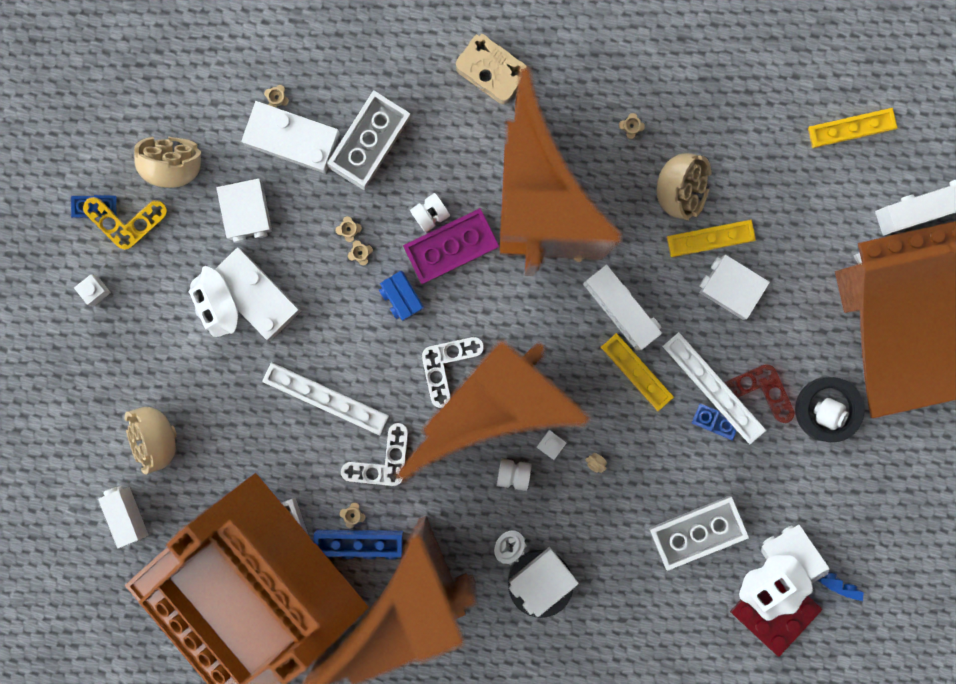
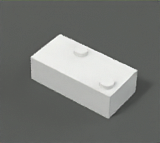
(290, 137)
(368, 140)
(917, 209)
(257, 295)
(622, 308)
(698, 533)

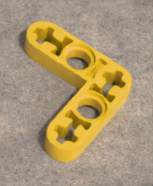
(128, 228)

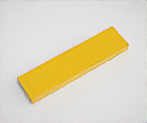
(852, 128)
(711, 238)
(637, 372)

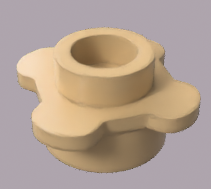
(271, 93)
(632, 119)
(342, 229)
(366, 250)
(596, 463)
(345, 514)

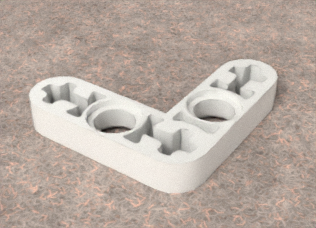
(443, 358)
(383, 470)

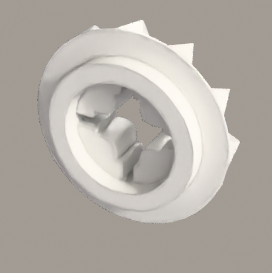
(502, 547)

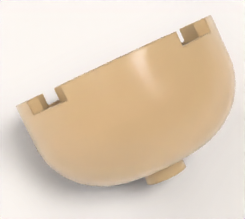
(166, 168)
(678, 180)
(157, 437)

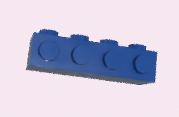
(360, 543)

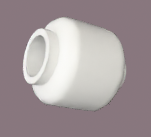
(831, 414)

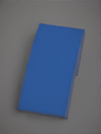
(77, 204)
(713, 421)
(836, 585)

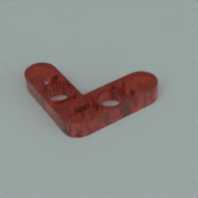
(766, 386)

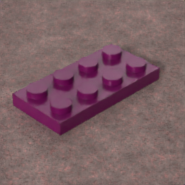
(451, 246)

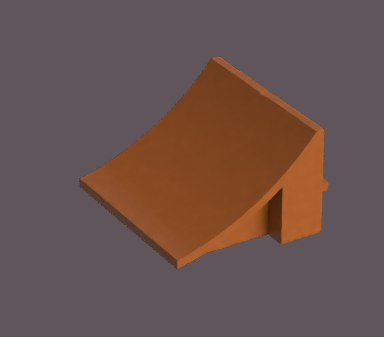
(541, 201)
(905, 317)
(495, 400)
(247, 591)
(407, 621)

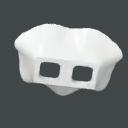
(217, 300)
(764, 578)

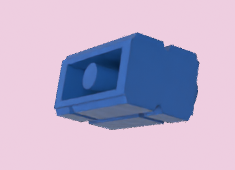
(401, 296)

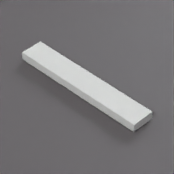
(714, 388)
(325, 398)

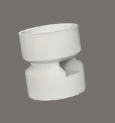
(424, 218)
(514, 475)

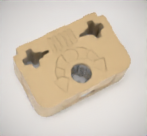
(494, 62)

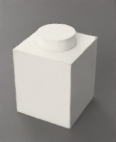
(92, 290)

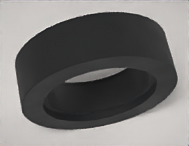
(856, 409)
(517, 566)

